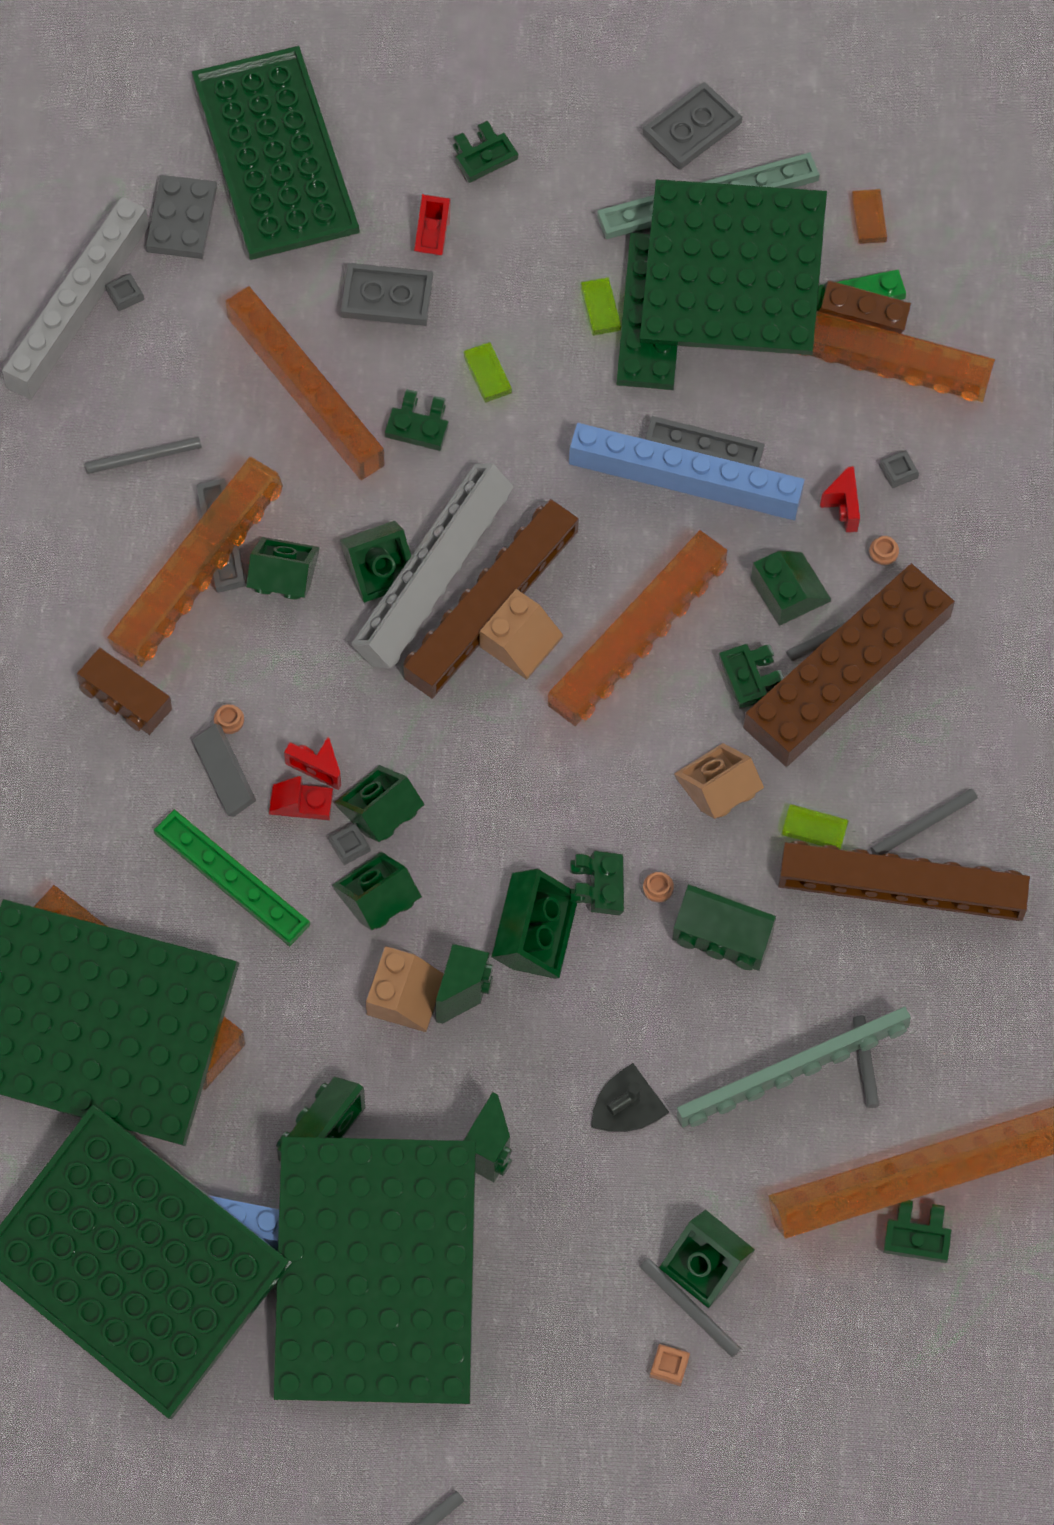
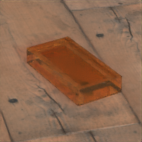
(869, 216)

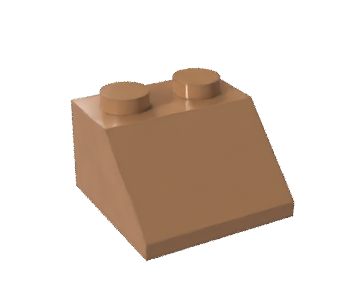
(520, 634)
(720, 780)
(404, 990)

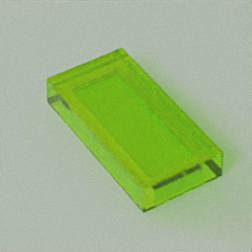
(600, 306)
(487, 372)
(814, 827)

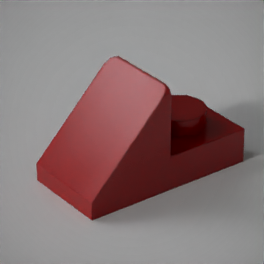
(432, 224)
(843, 494)
(319, 766)
(301, 801)

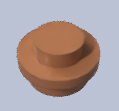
(884, 550)
(229, 718)
(658, 887)

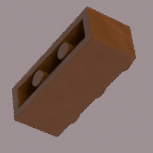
(863, 306)
(124, 691)

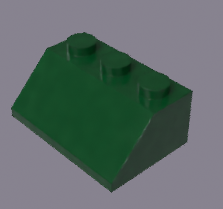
(534, 924)
(723, 928)
(332, 1112)

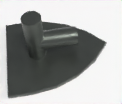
(627, 1103)

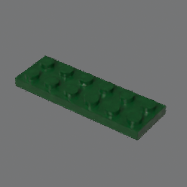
(641, 363)

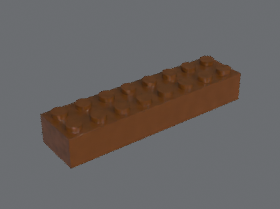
(848, 665)

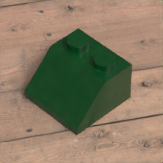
(376, 558)
(282, 567)
(788, 585)
(380, 803)
(377, 891)
(463, 982)
(491, 1140)
(706, 1258)

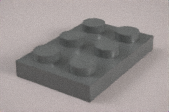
(692, 125)
(181, 216)
(387, 294)

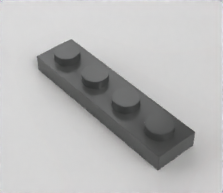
(705, 441)
(232, 574)

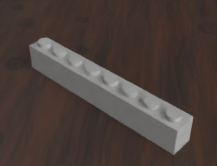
(75, 298)
(432, 566)

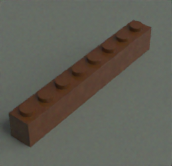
(515, 568)
(904, 881)

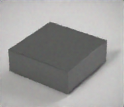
(124, 292)
(899, 469)
(349, 844)

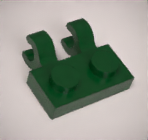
(486, 157)
(418, 428)
(743, 676)
(607, 882)
(915, 1239)

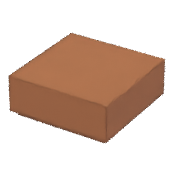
(669, 1365)

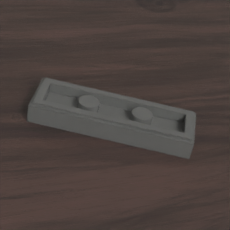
(224, 770)

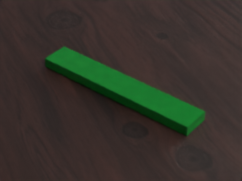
(232, 877)

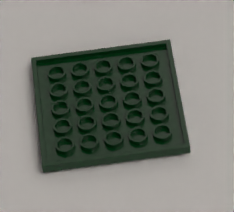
(733, 267)

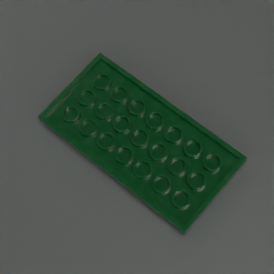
(275, 153)

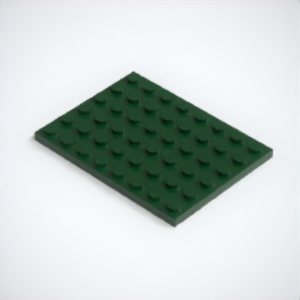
(107, 1020)
(134, 1261)
(375, 1270)

